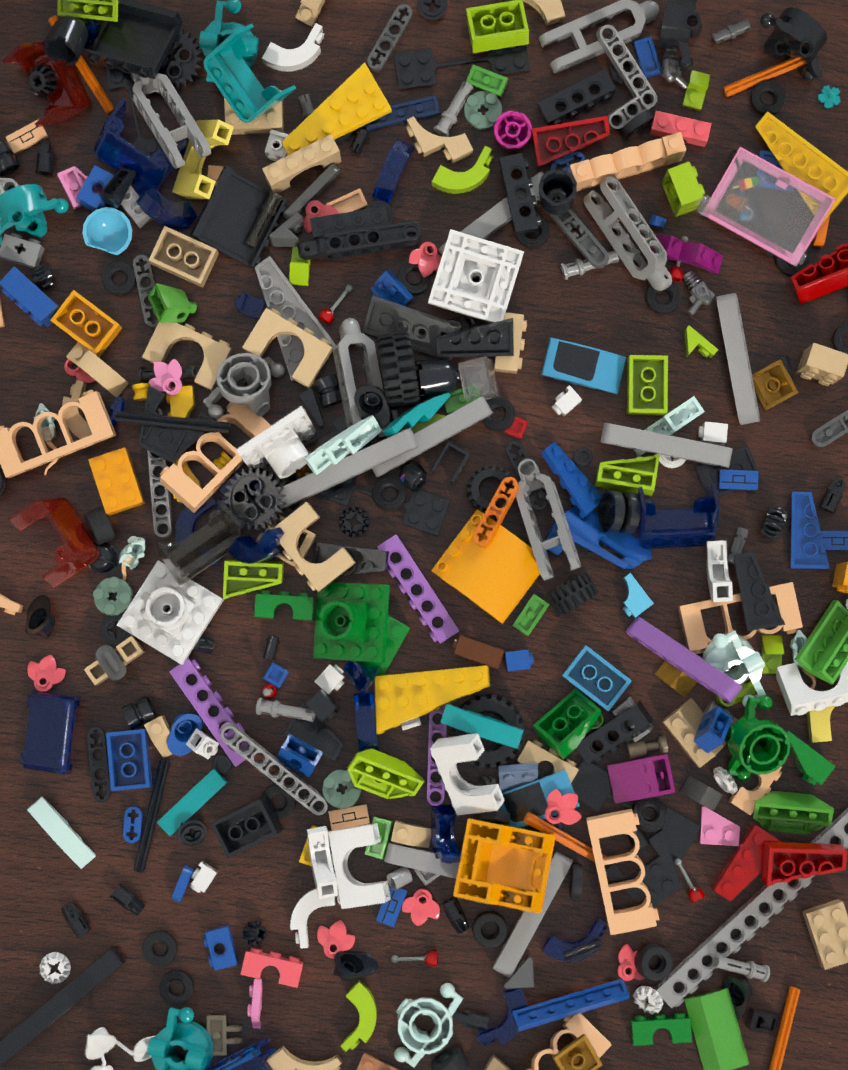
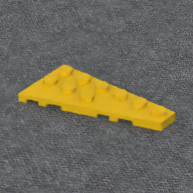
(346, 109)
(803, 159)
(418, 693)

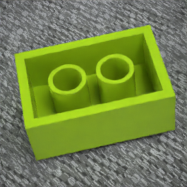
(497, 26)
(683, 189)
(647, 385)

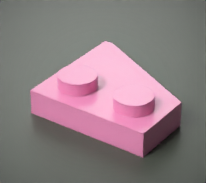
(72, 182)
(717, 829)
(255, 1008)

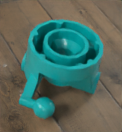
(219, 31)
(25, 207)
(185, 1034)

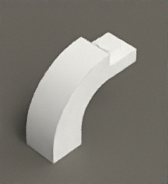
(297, 58)
(717, 572)
(321, 862)
(301, 912)

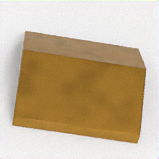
(774, 385)
(675, 679)
(577, 1056)

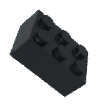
(247, 826)

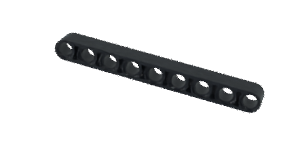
(59, 1004)

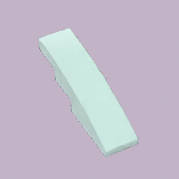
(675, 419)
(342, 444)
(61, 832)

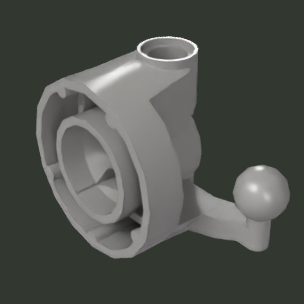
(234, 374)

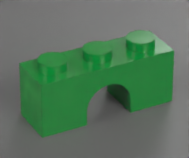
(267, 604)
(644, 1028)

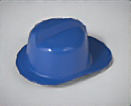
(182, 729)

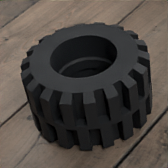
(475, 481)
(571, 594)

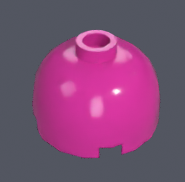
(512, 130)

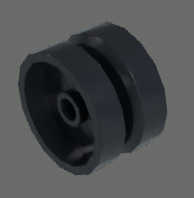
(619, 512)

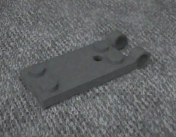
(389, 317)

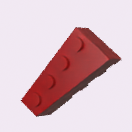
(565, 138)
(822, 277)
(800, 860)
(744, 863)

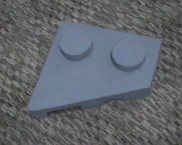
(517, 775)

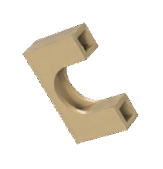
(321, 152)
(271, 326)
(169, 334)
(319, 574)

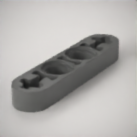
(391, 38)
(313, 190)
(145, 291)

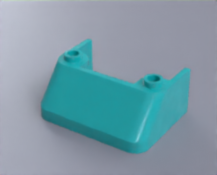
(237, 80)

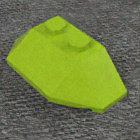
(89, 9)
(384, 775)

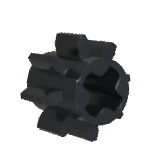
(43, 276)
(254, 933)

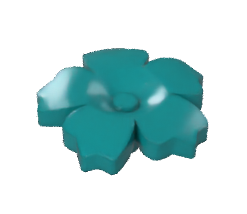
(829, 96)

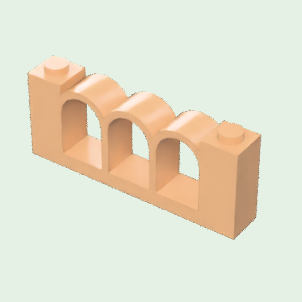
(629, 161)
(96, 416)
(187, 490)
(693, 625)
(629, 918)
(575, 1026)

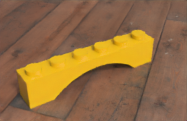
(182, 406)

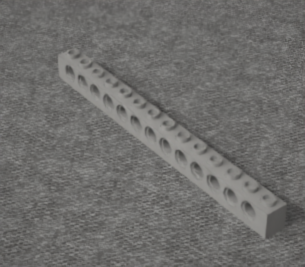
(737, 921)

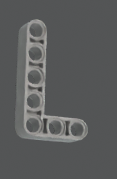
(627, 77)

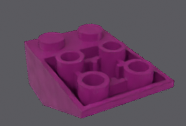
(641, 778)

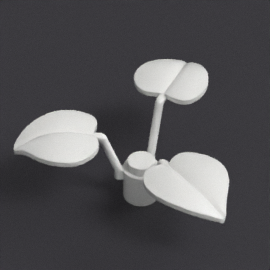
(102, 1042)

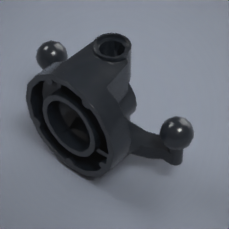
(676, 28)
(796, 36)

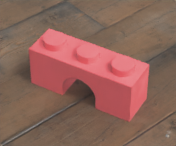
(692, 130)
(256, 960)

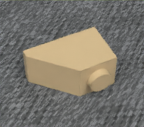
(159, 731)
(411, 834)

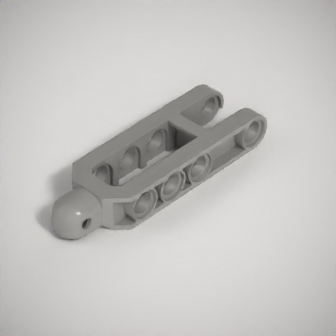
(642, 13)
(168, 139)
(608, 220)
(351, 334)
(530, 481)

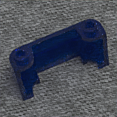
(50, 732)

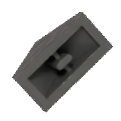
(701, 793)
(522, 975)

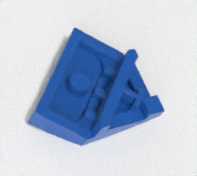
(391, 289)

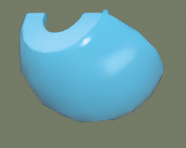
(107, 230)

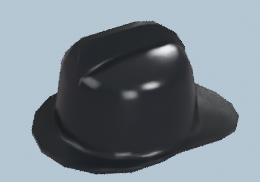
(372, 401)
(107, 561)
(39, 618)
(354, 964)
(740, 993)

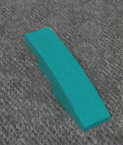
(418, 413)
(485, 726)
(192, 802)

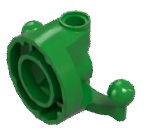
(743, 736)

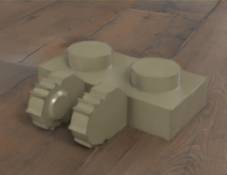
(218, 1030)

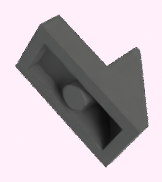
(284, 235)

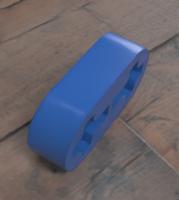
(566, 160)
(128, 824)
(182, 884)

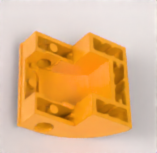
(489, 575)
(504, 866)

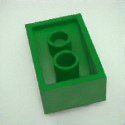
(395, 636)
(567, 723)
(809, 762)

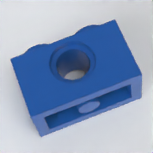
(86, 197)
(518, 660)
(712, 729)
(299, 755)
(224, 936)

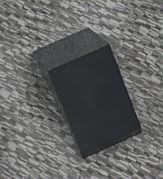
(761, 1021)

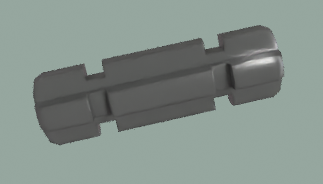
(738, 543)

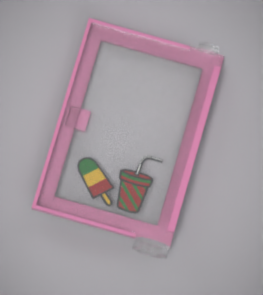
(767, 207)

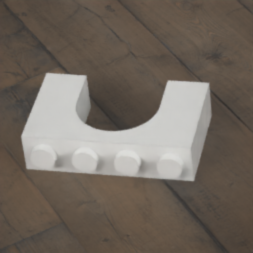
(803, 699)
(463, 795)
(352, 892)

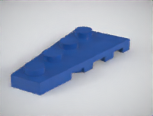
(577, 484)
(806, 536)

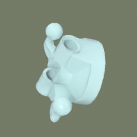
(735, 650)
(419, 1040)

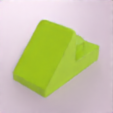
(696, 90)
(299, 269)
(694, 339)
(771, 653)

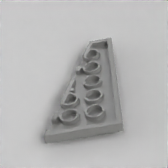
(283, 297)

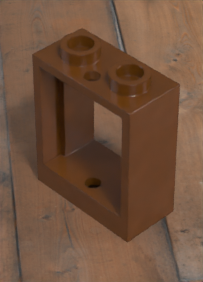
(477, 651)

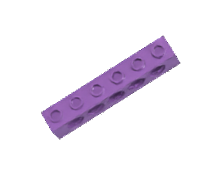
(448, 628)
(180, 675)

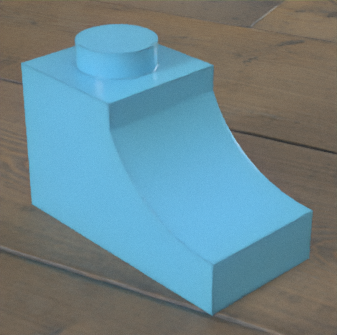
(636, 599)

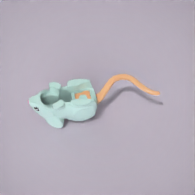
(48, 431)
(131, 554)
(796, 645)

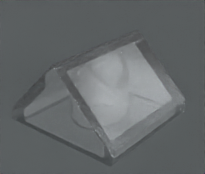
(478, 378)

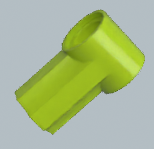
(747, 688)

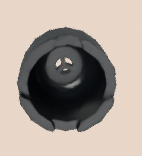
(66, 40)
(558, 186)
(436, 377)

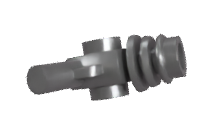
(670, 69)
(699, 292)

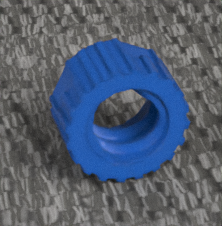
(657, 221)

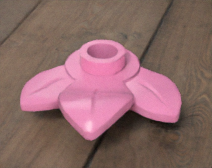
(165, 375)

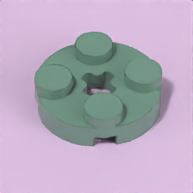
(475, 118)
(102, 595)
(335, 798)

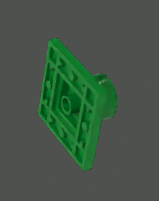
(351, 622)

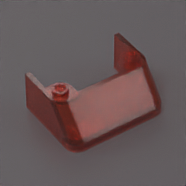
(68, 98)
(77, 547)

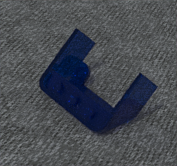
(120, 153)
(678, 526)

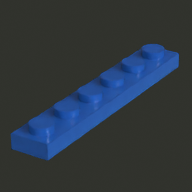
(570, 1004)

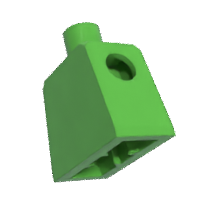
(170, 304)

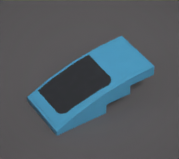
(583, 365)
(533, 797)

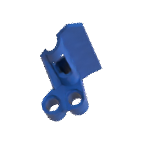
(589, 534)

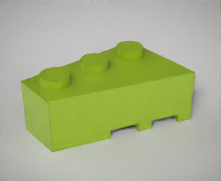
(629, 474)
(244, 577)

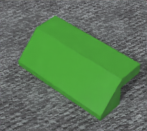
(827, 646)
(716, 1030)

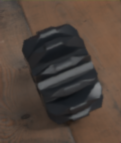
(42, 80)
(774, 522)

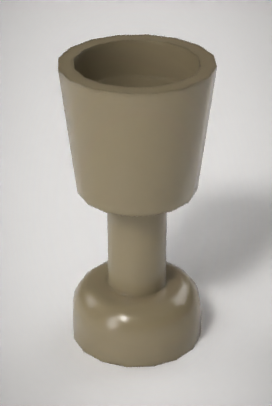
(639, 748)

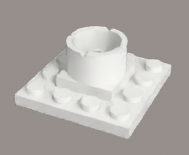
(471, 258)
(280, 445)
(173, 631)

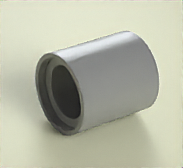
(399, 878)

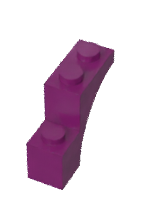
(690, 253)

